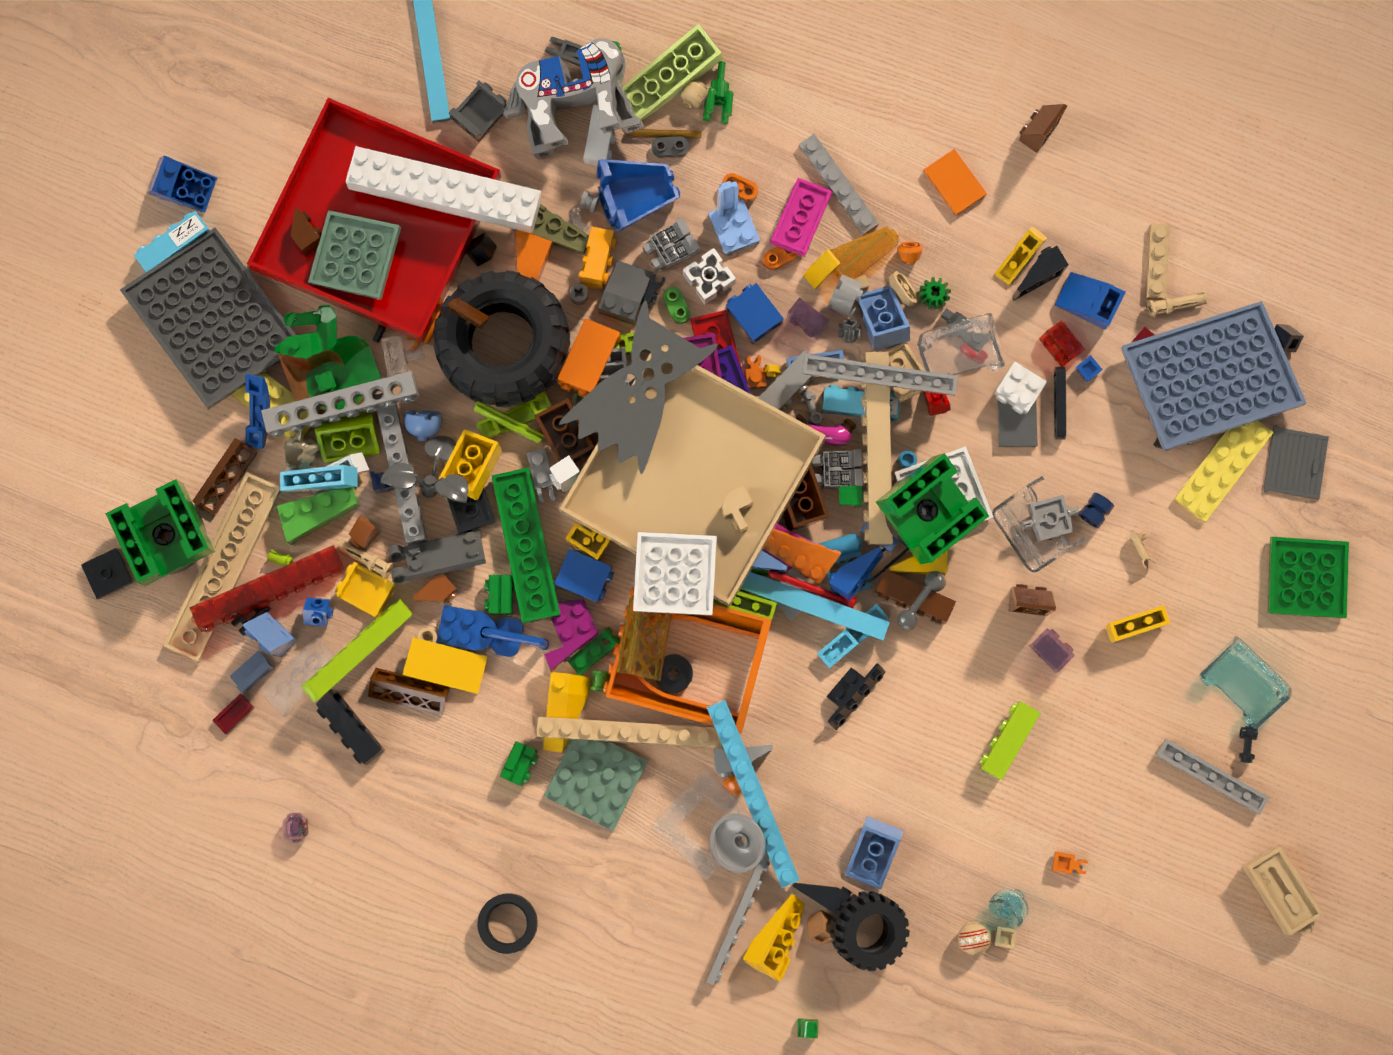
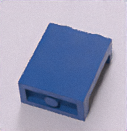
(754, 312)
(584, 576)

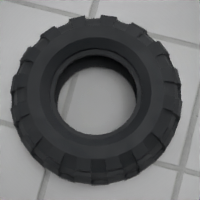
(510, 383)

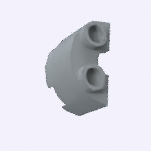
(845, 295)

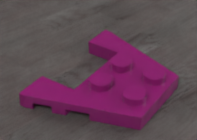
(574, 630)

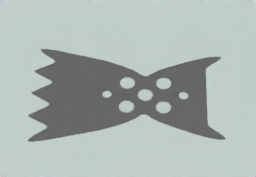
(607, 405)

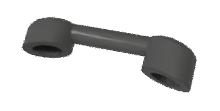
(934, 582)

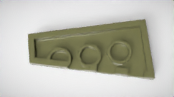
(561, 233)

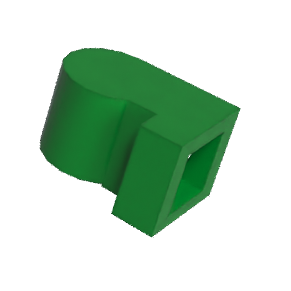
(807, 1028)

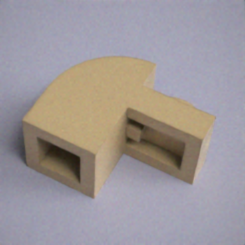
(735, 503)

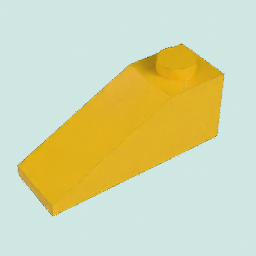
(1020, 255)
(912, 566)

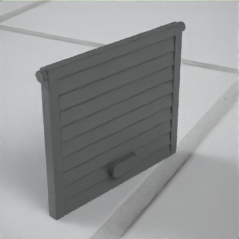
(1296, 463)

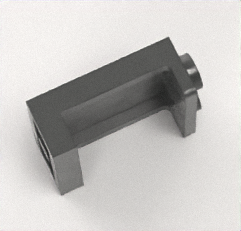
(479, 111)

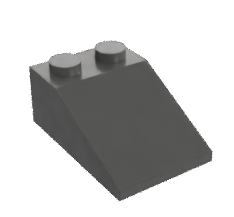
(625, 292)

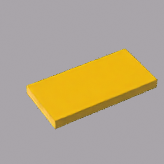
(444, 665)

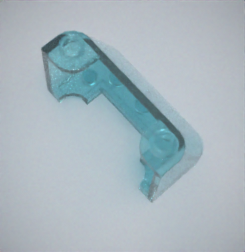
(1247, 682)

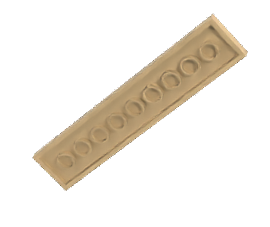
(224, 567)

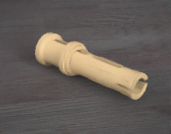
(1168, 305)
(372, 562)

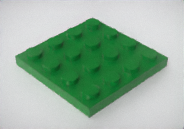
(1308, 577)

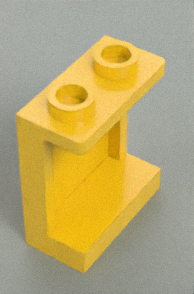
(365, 589)

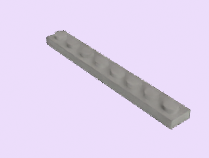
(879, 374)
(738, 920)

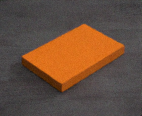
(955, 182)

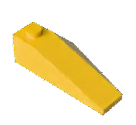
(565, 700)
(773, 943)

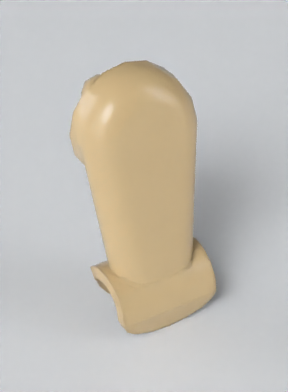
(1137, 540)

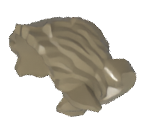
(300, 452)

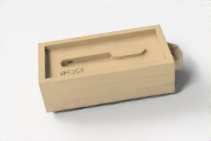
(1283, 891)

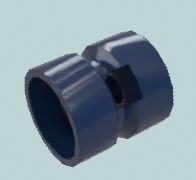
(1096, 510)

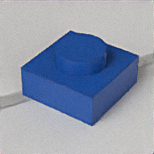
(1088, 368)

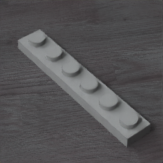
(838, 184)
(1212, 776)

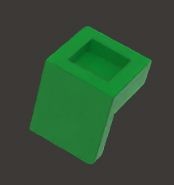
(850, 495)

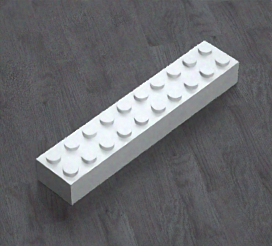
(444, 189)

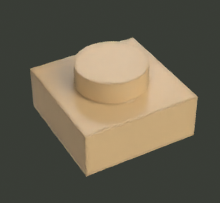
(1005, 937)

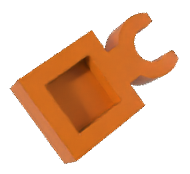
(755, 377)
(1065, 863)

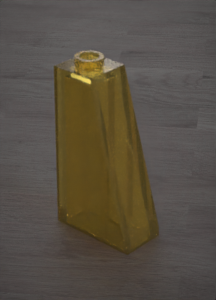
(864, 252)

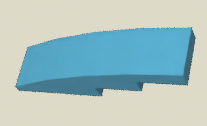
(847, 640)

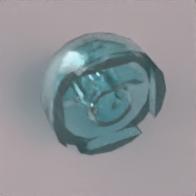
(1009, 905)

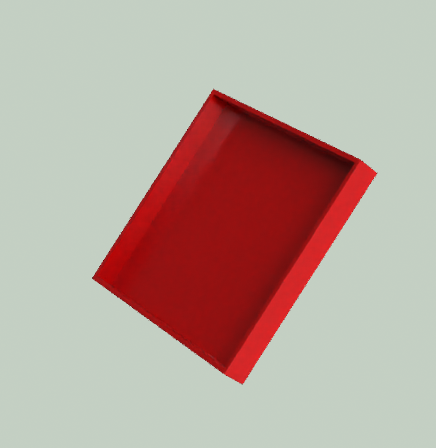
(429, 240)

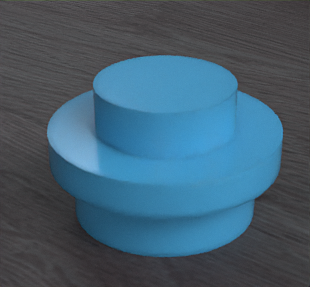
(907, 459)

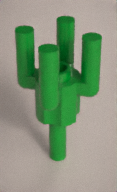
(719, 96)

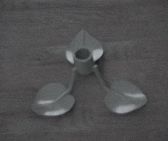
(452, 487)

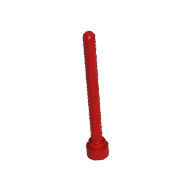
(811, 588)

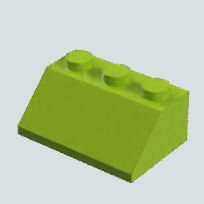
(348, 437)

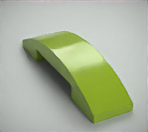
(522, 413)

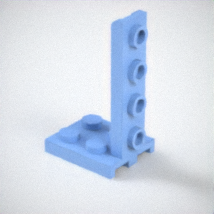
(732, 220)

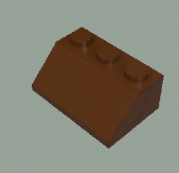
(806, 505)

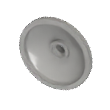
(728, 844)

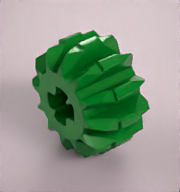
(934, 300)

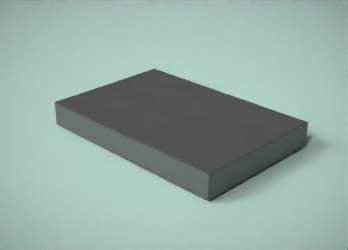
(1016, 428)

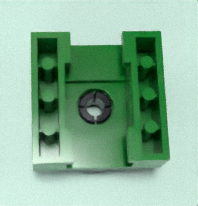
(947, 510)
(142, 527)

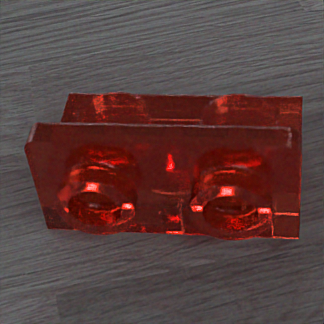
(1061, 343)

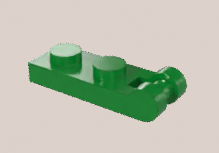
(593, 652)

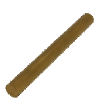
(665, 133)

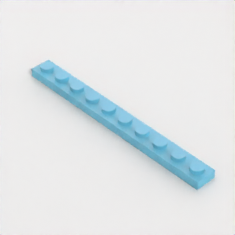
(752, 792)

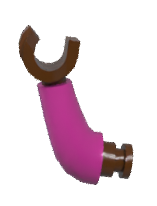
(834, 435)

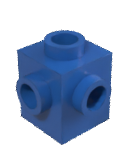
(317, 612)

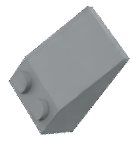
(723, 766)

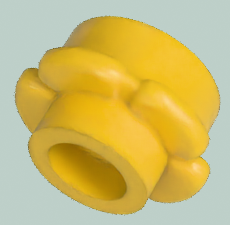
(772, 370)

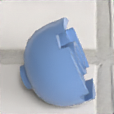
(423, 423)

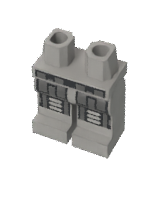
(671, 245)
(839, 469)

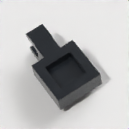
(651, 295)

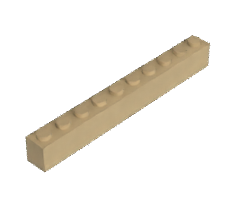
(878, 453)
(627, 732)

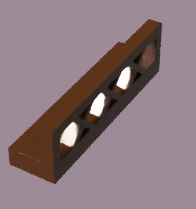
(219, 472)
(408, 687)

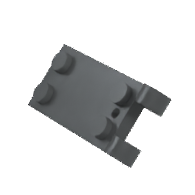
(437, 556)

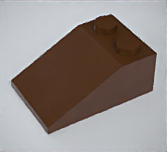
(1041, 126)
(1031, 601)

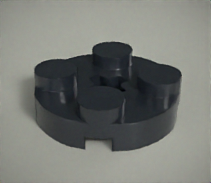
(682, 680)

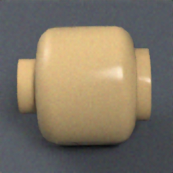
(694, 94)

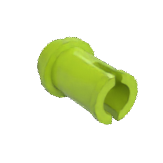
(279, 558)

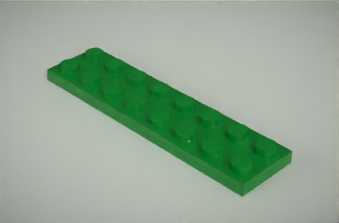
(525, 545)

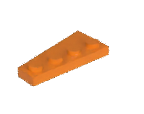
(806, 557)

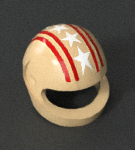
(974, 938)

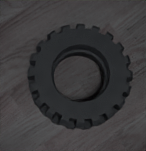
(892, 937)

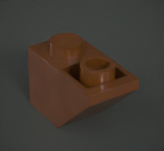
(303, 234)

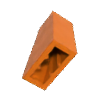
(531, 254)

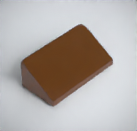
(468, 313)

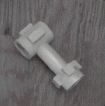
(815, 417)

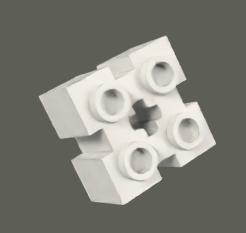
(710, 265)

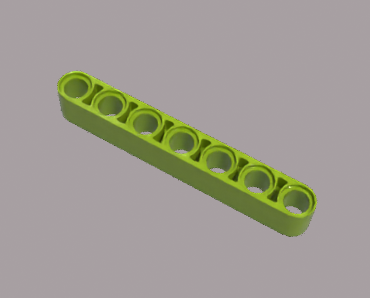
(356, 650)

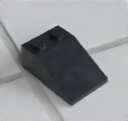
(1046, 268)

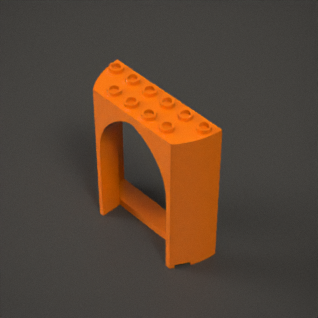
(639, 692)

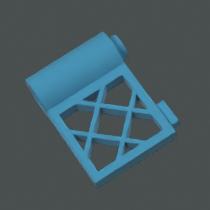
(849, 547)

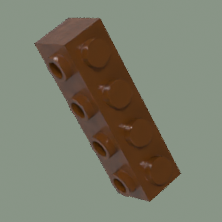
(905, 593)

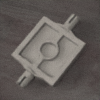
(1050, 518)

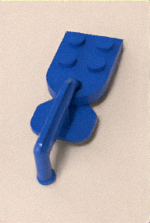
(465, 629)

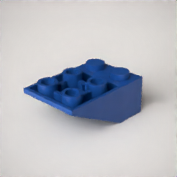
(181, 184)
(1090, 299)

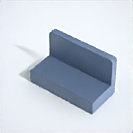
(251, 672)

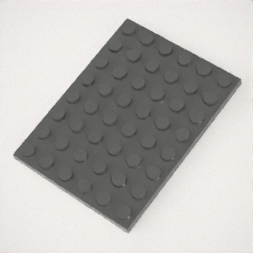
(209, 317)

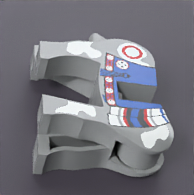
(548, 87)

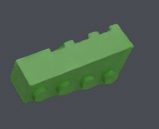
(313, 512)

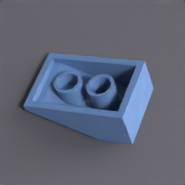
(883, 318)
(874, 852)

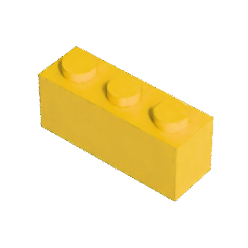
(1137, 624)

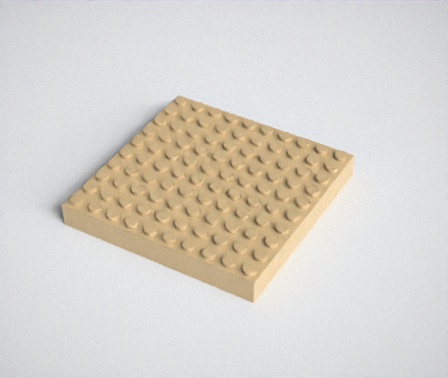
(704, 449)

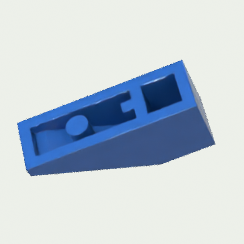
(852, 575)

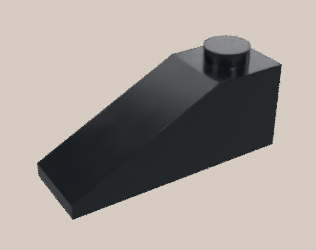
(827, 896)

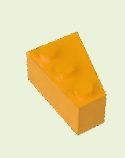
(597, 258)

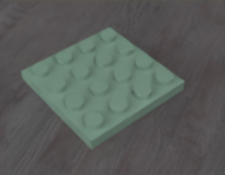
(354, 255)
(596, 780)

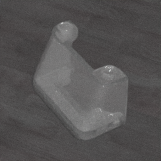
(962, 346)

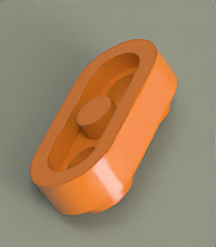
(743, 185)
(781, 256)

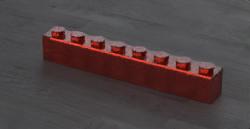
(267, 588)

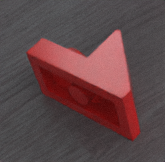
(936, 403)

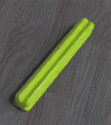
(508, 422)

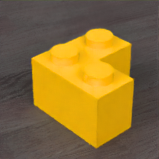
(587, 542)

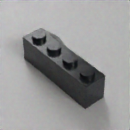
(349, 726)

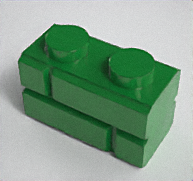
(499, 595)
(519, 763)

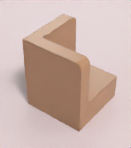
(820, 928)

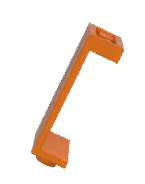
(588, 357)

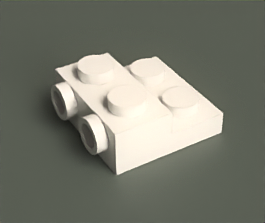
(1019, 388)

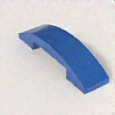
(258, 400)

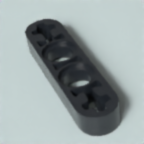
(1060, 403)

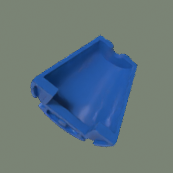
(634, 190)

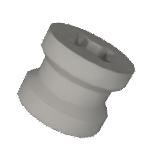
(589, 201)
(579, 298)

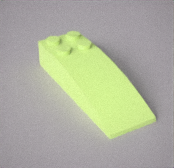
(672, 71)

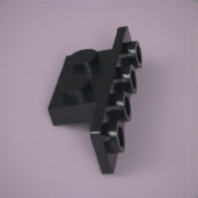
(851, 691)

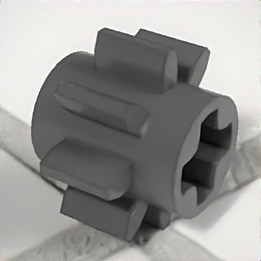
(849, 330)

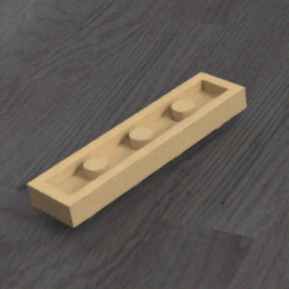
(1157, 261)

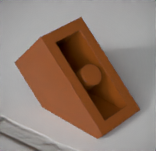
(363, 533)
(437, 591)

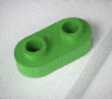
(676, 304)

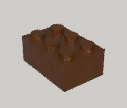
(563, 438)

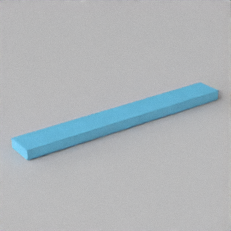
(431, 60)
(815, 606)

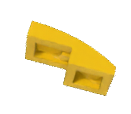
(821, 269)

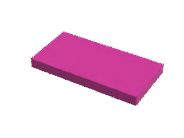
(801, 217)

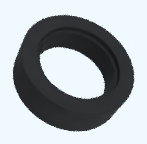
(483, 923)

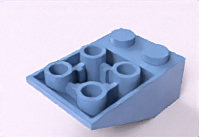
(270, 634)

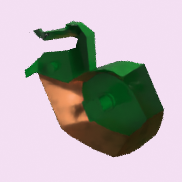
(320, 361)

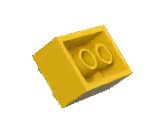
(474, 460)

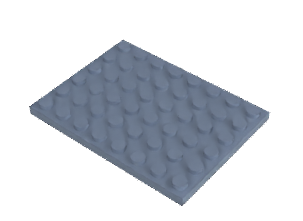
(1213, 376)

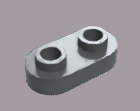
(670, 148)

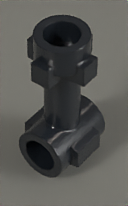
(1248, 734)

